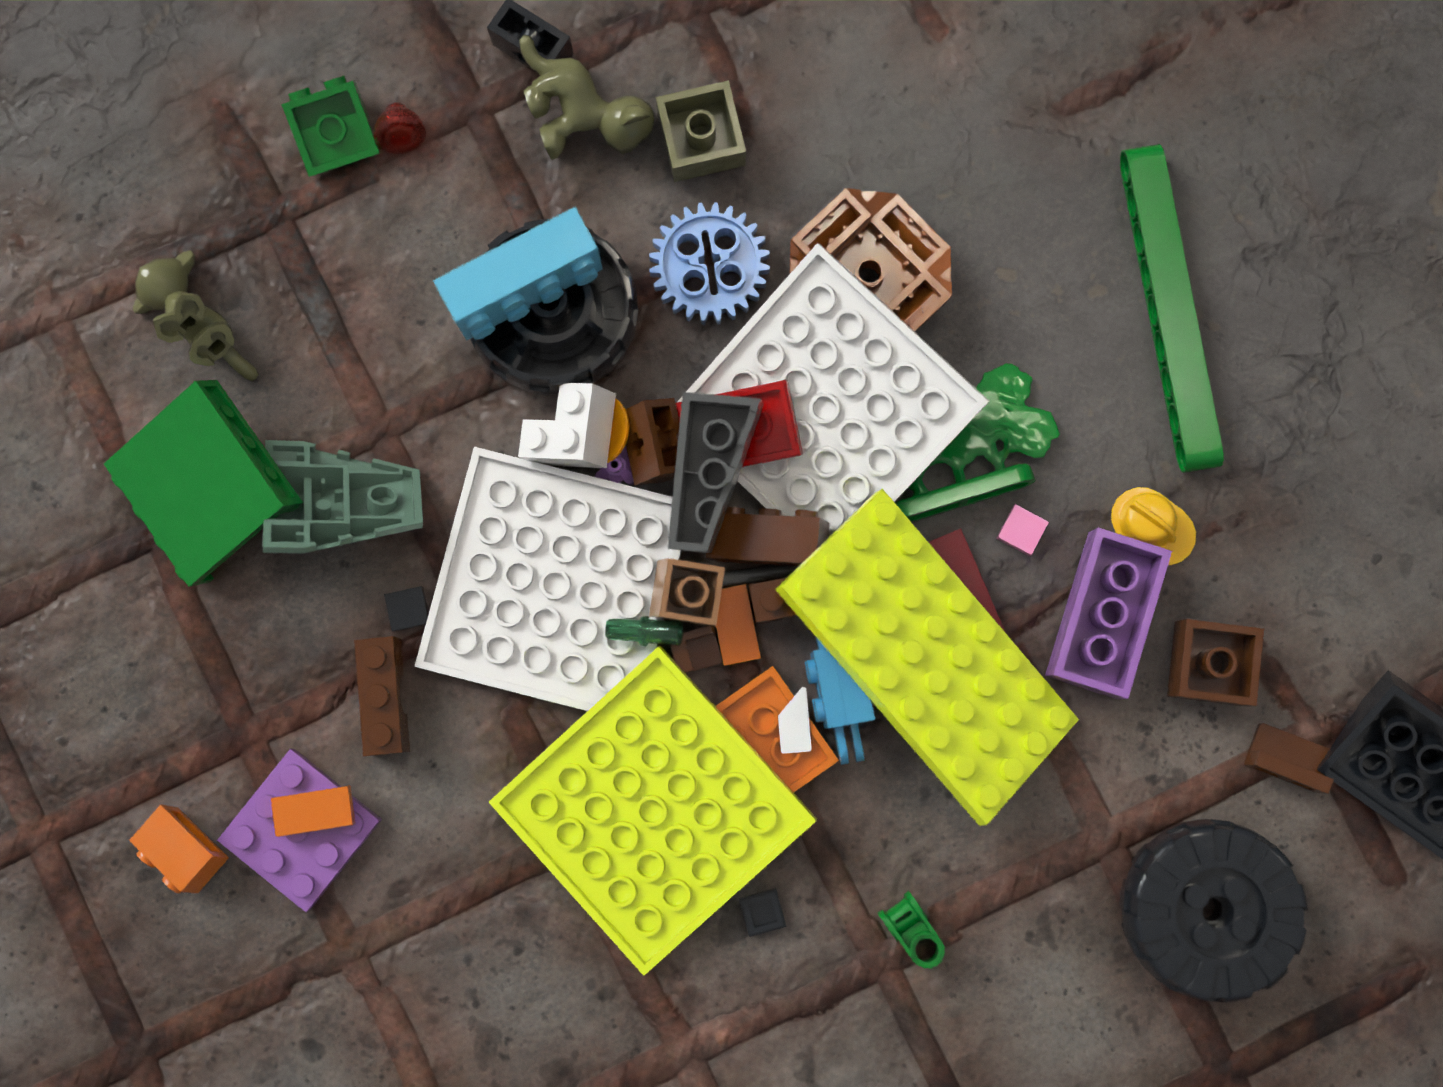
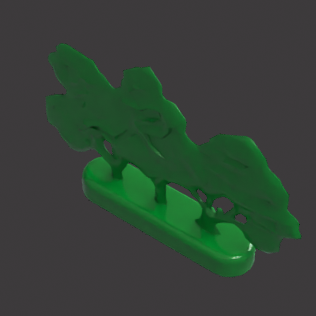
(1002, 418)

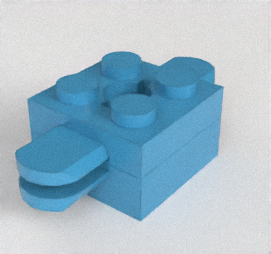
(838, 701)

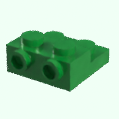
(330, 126)

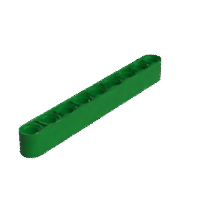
(1171, 309)

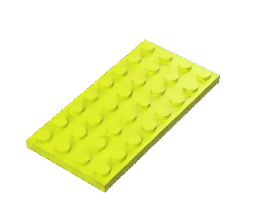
(928, 656)

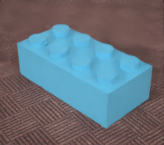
(520, 274)

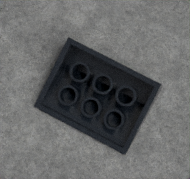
(1394, 759)

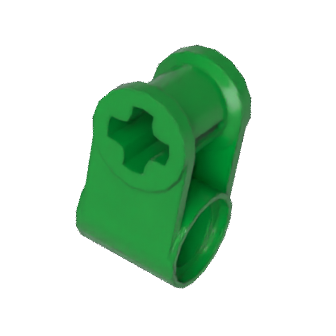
(912, 929)

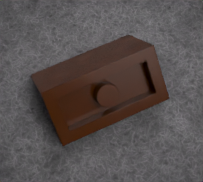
(1288, 758)

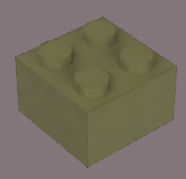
(701, 131)

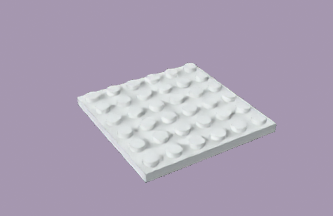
(862, 388)
(536, 576)

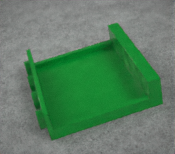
(201, 480)

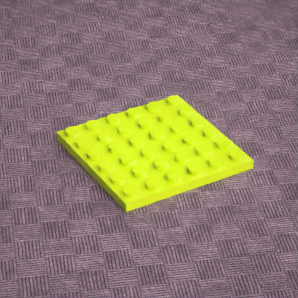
(652, 810)

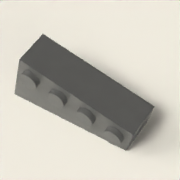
(709, 458)

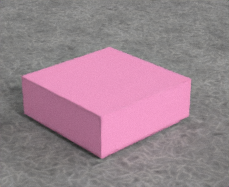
(1022, 530)

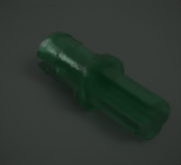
(645, 631)

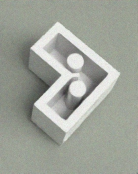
(577, 434)

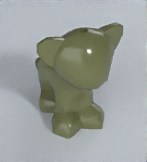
(621, 122)
(164, 286)

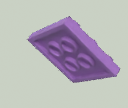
(302, 862)

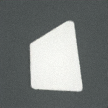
(794, 725)

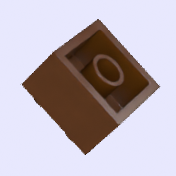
(1215, 662)

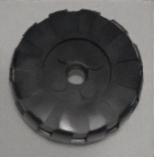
(576, 339)
(1254, 918)

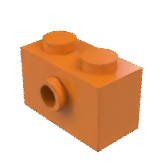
(178, 850)

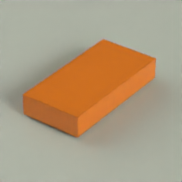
(736, 627)
(313, 811)

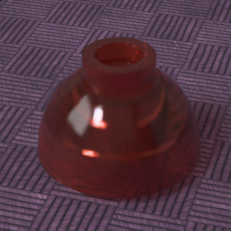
(399, 129)

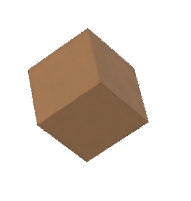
(687, 591)

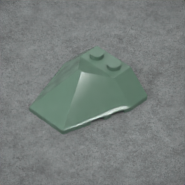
(340, 498)

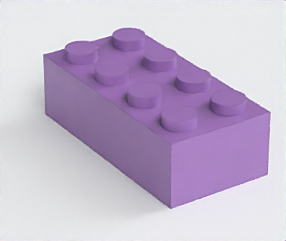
(1108, 613)

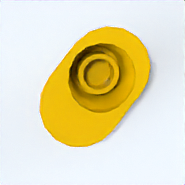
(1154, 520)

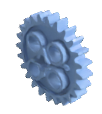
(742, 259)

